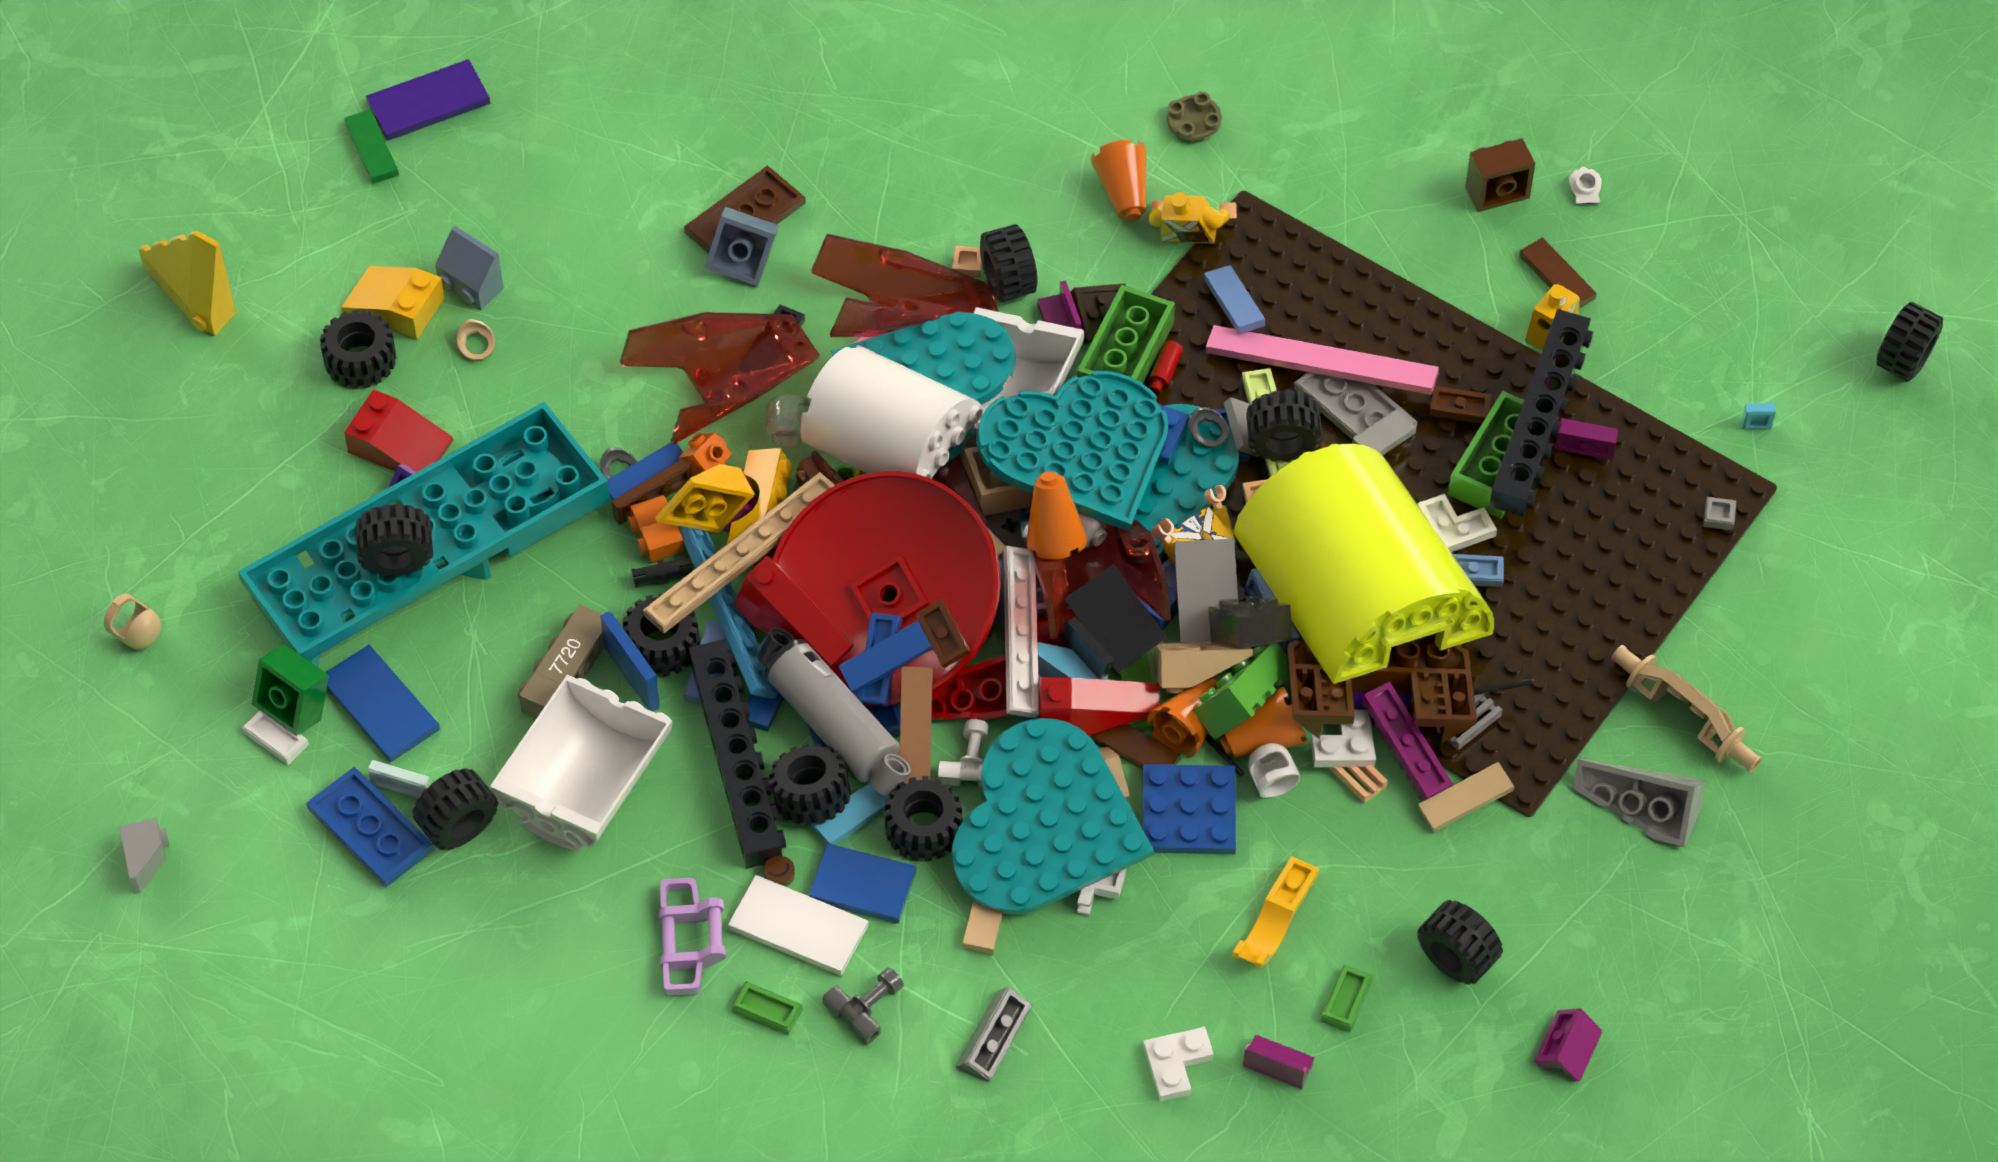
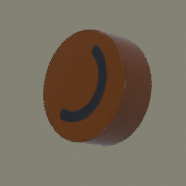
(779, 870)

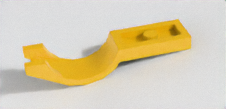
(1277, 912)

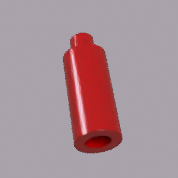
(1165, 366)

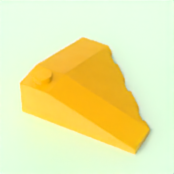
(193, 278)

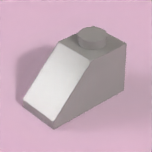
(143, 851)

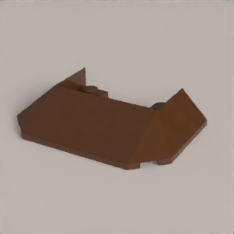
(1435, 678)

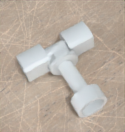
(969, 766)

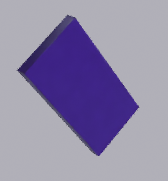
(428, 99)

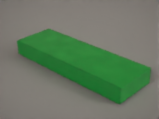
(371, 146)

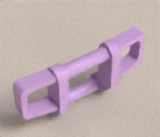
(699, 912)

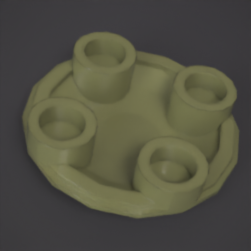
(1194, 117)

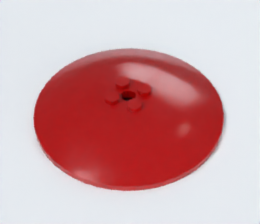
(902, 536)

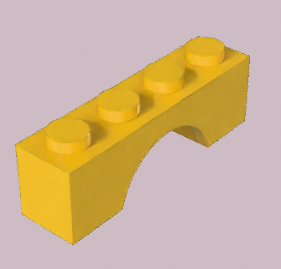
(767, 474)

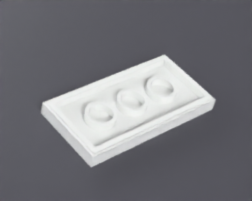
(798, 925)

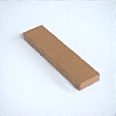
(916, 720)

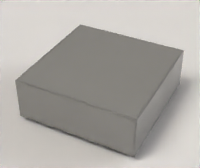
(1719, 513)

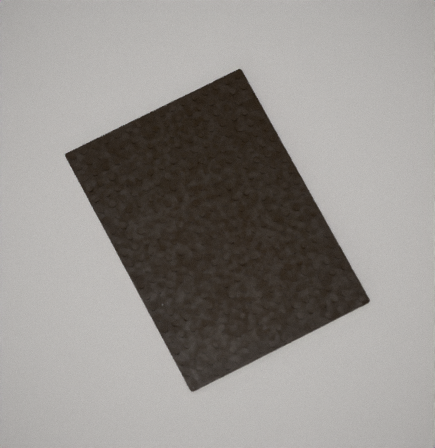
(1591, 567)

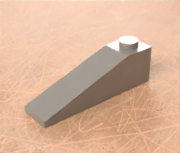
(1652, 800)

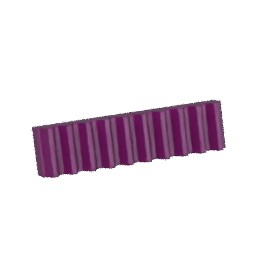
(1406, 741)

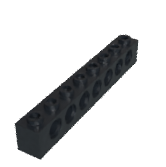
(1547, 395)
(755, 846)

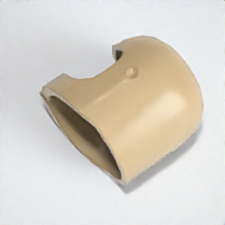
(142, 627)

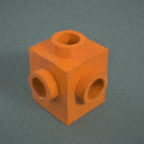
(705, 452)

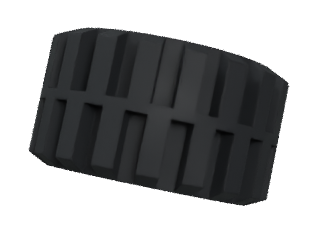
(1008, 262)
(354, 331)
(1909, 341)
(1283, 425)
(394, 540)
(665, 654)
(810, 784)
(919, 797)
(455, 809)
(1460, 942)

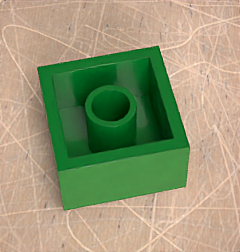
(290, 689)

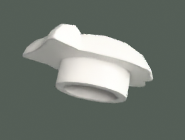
(1585, 185)

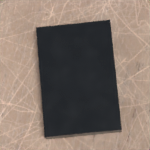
(1116, 617)

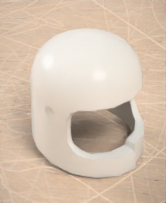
(1273, 770)

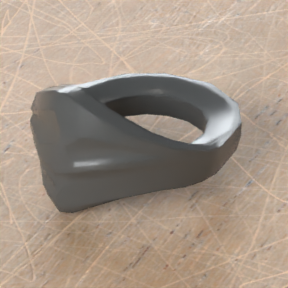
(1209, 415)
(612, 455)

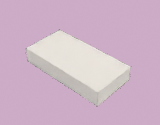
(274, 737)

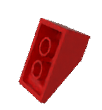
(394, 434)

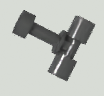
(858, 1009)

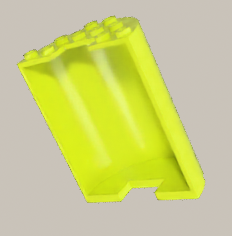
(1357, 561)

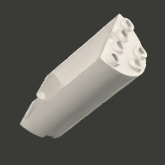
(1042, 357)
(884, 415)
(579, 763)

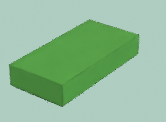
(1346, 998)
(767, 1008)

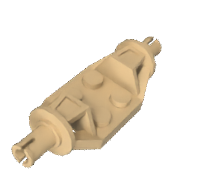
(1717, 719)

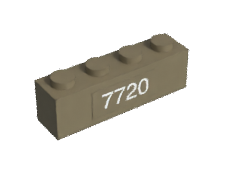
(568, 654)

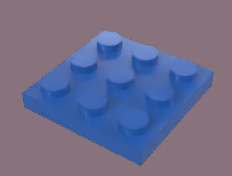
(1190, 808)

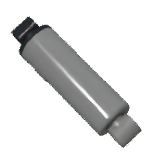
(832, 710)

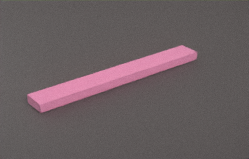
(1323, 360)

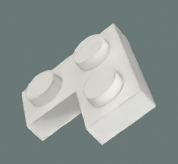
(1456, 530)
(1348, 749)
(1170, 1055)

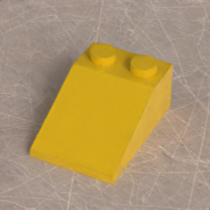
(399, 295)
(708, 500)

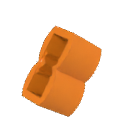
(655, 538)

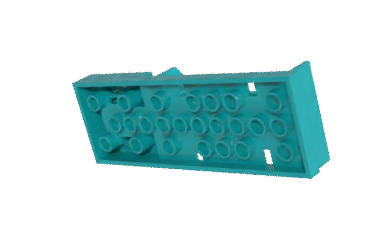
(480, 501)

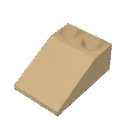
(1193, 662)

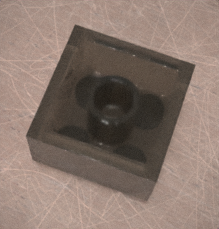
(1250, 622)

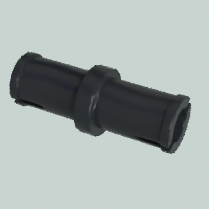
(662, 571)

